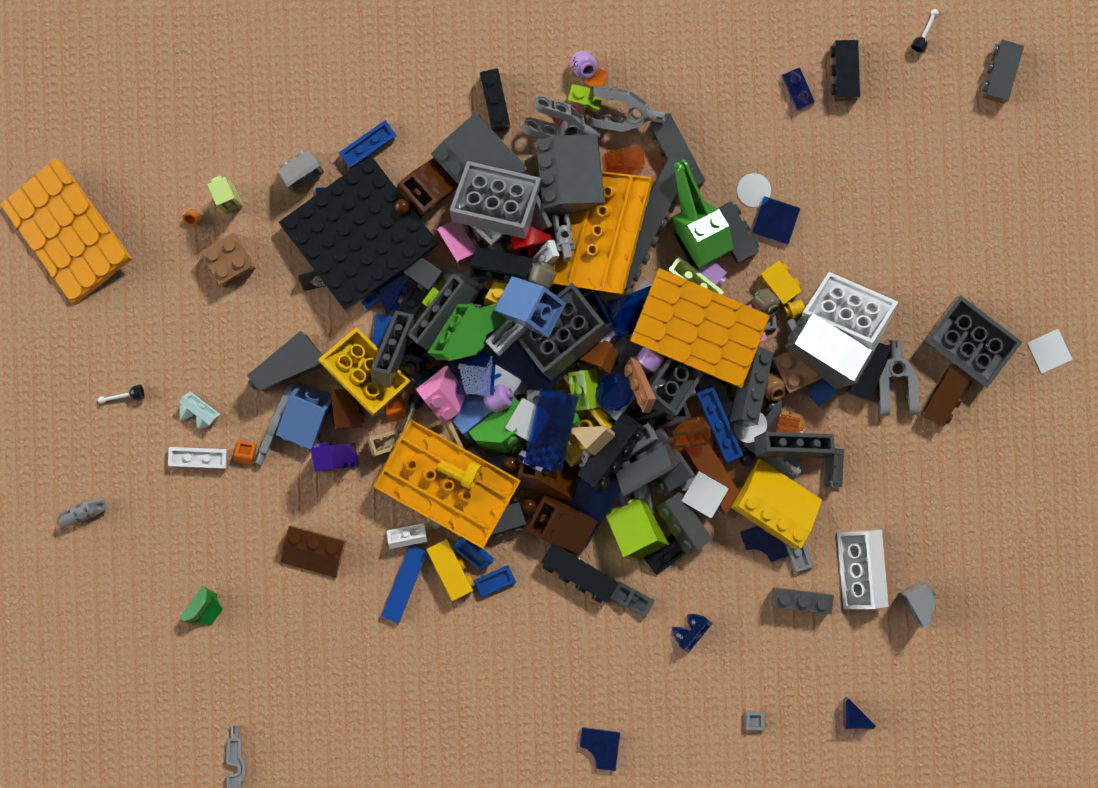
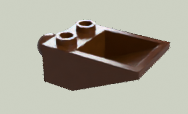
(429, 186)
(553, 484)
(565, 524)

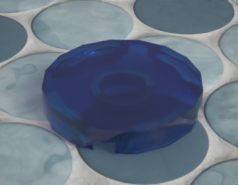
(614, 392)

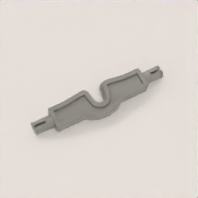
(272, 429)
(235, 758)

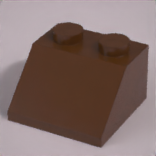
(346, 410)

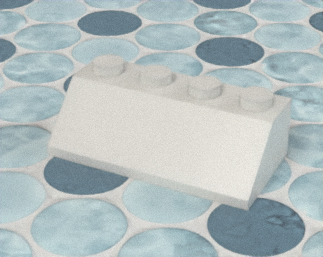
(862, 569)

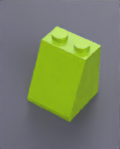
(636, 530)

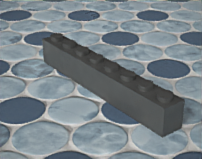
(660, 204)

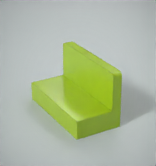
(584, 384)

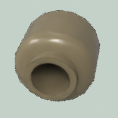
(542, 274)
(766, 302)

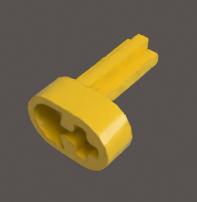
(467, 478)

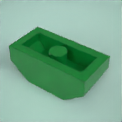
(203, 608)

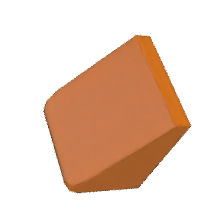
(597, 79)
(396, 409)
(245, 453)

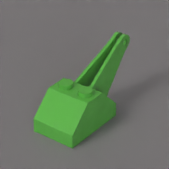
(699, 223)
(465, 331)
(495, 438)

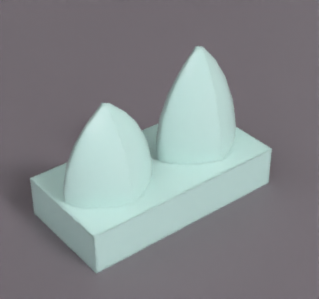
(193, 405)

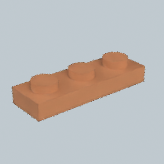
(639, 384)

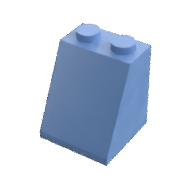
(530, 306)
(471, 414)
(304, 415)

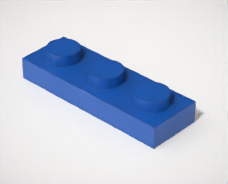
(367, 144)

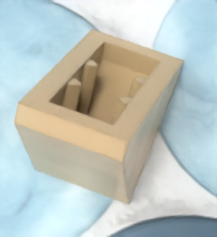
(593, 437)
(383, 443)

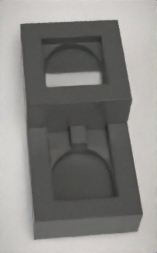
(632, 599)

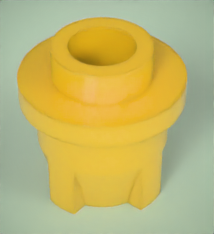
(793, 308)

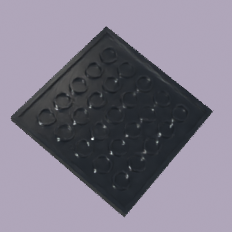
(357, 235)

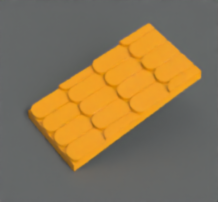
(66, 231)
(606, 236)
(700, 328)
(413, 480)

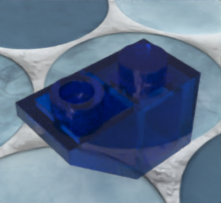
(391, 293)

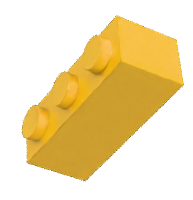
(451, 569)

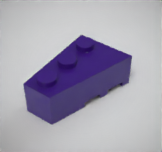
(333, 457)

